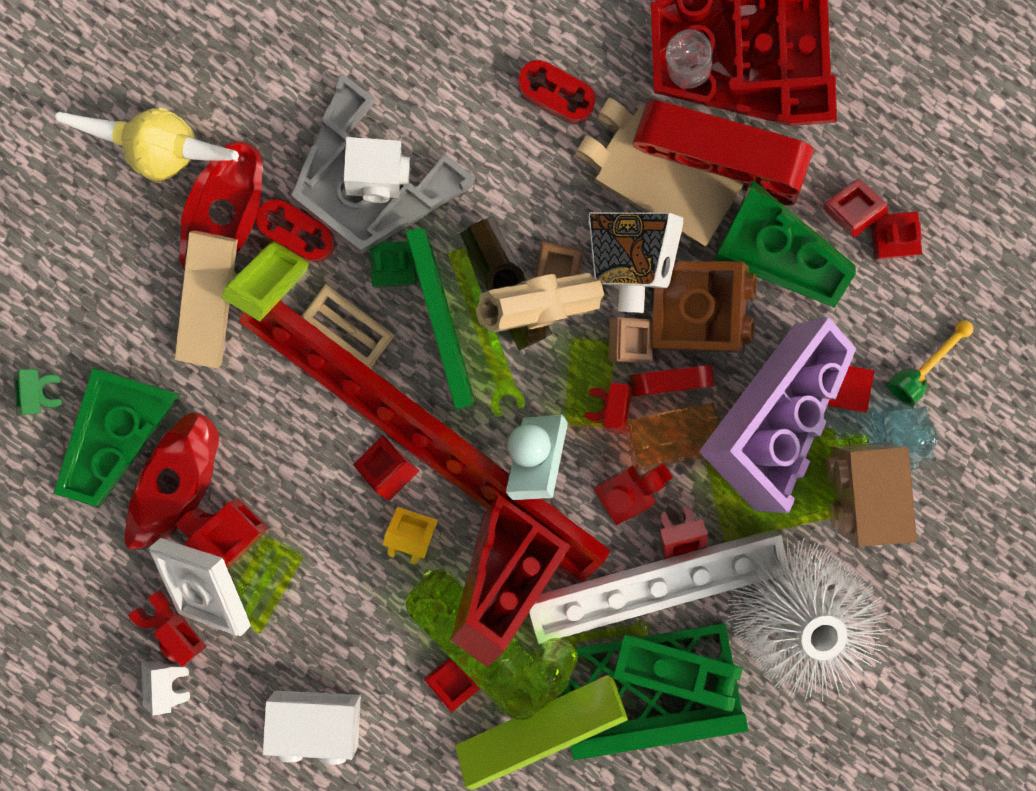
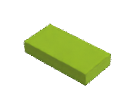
(265, 280)

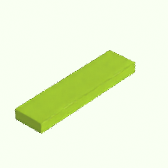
(552, 729)

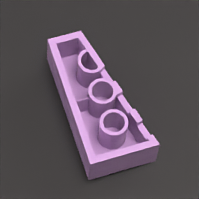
(774, 421)

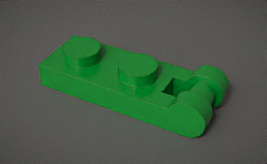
(675, 672)

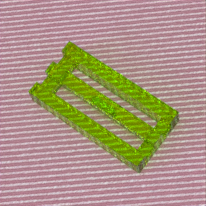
(281, 551)

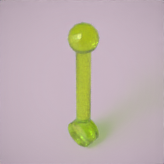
(640, 628)

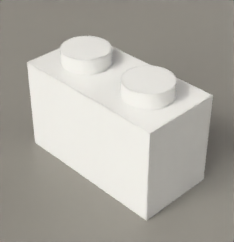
(311, 726)

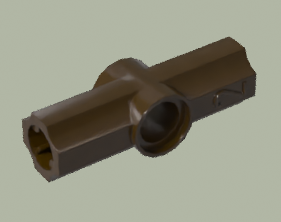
(495, 258)

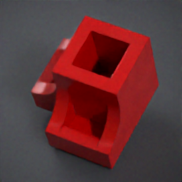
(223, 534)

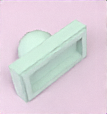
(535, 456)

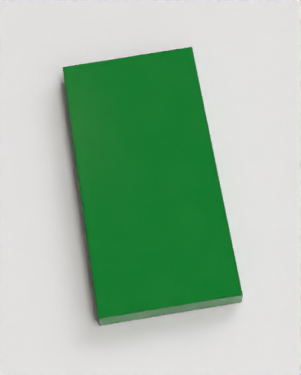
(441, 318)

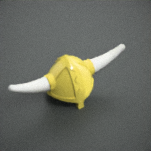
(153, 142)

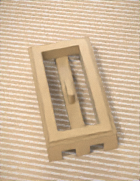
(377, 348)

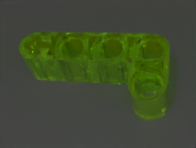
(435, 607)

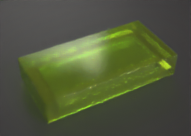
(586, 370)

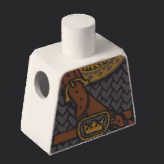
(634, 253)

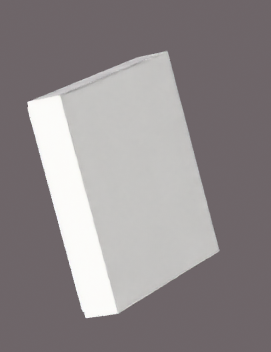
(200, 586)

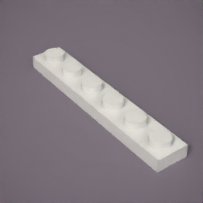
(654, 586)

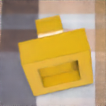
(409, 534)

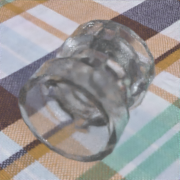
(689, 48)

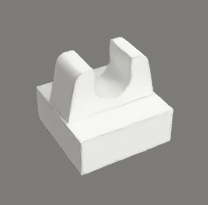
(157, 686)

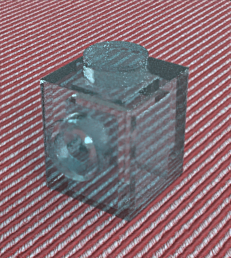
(907, 428)

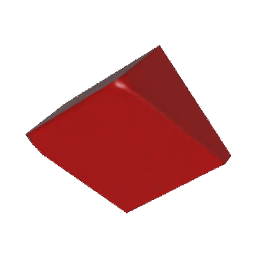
(385, 468)

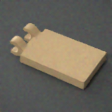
(656, 183)

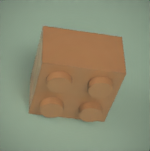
(872, 493)

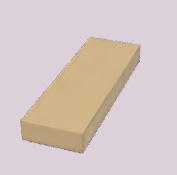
(203, 311)

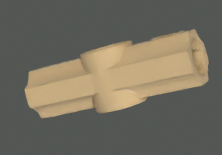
(539, 302)

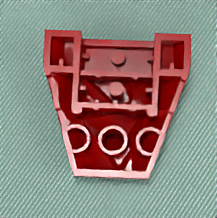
(765, 57)

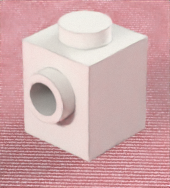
(375, 169)

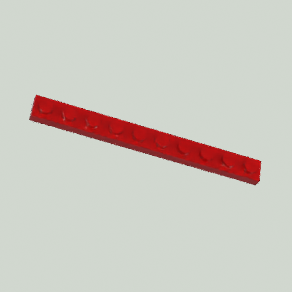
(415, 427)

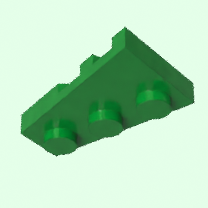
(784, 249)
(109, 434)

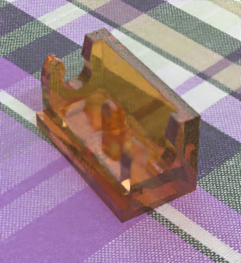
(670, 436)

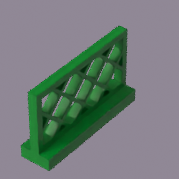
(666, 727)

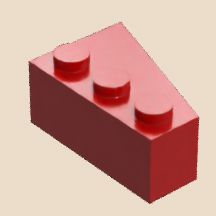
(504, 579)

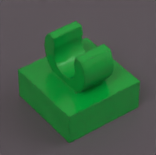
(392, 265)
(29, 392)

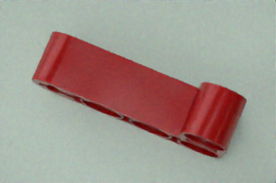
(724, 148)

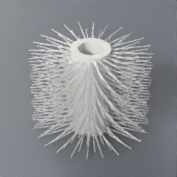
(805, 617)

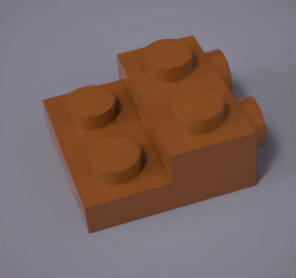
(705, 308)

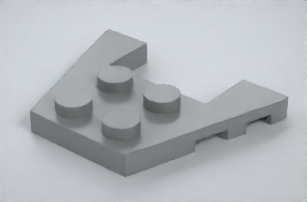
(356, 221)

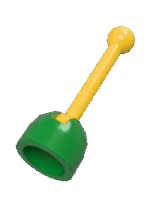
(910, 384)

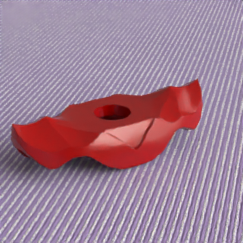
(228, 180)
(190, 452)

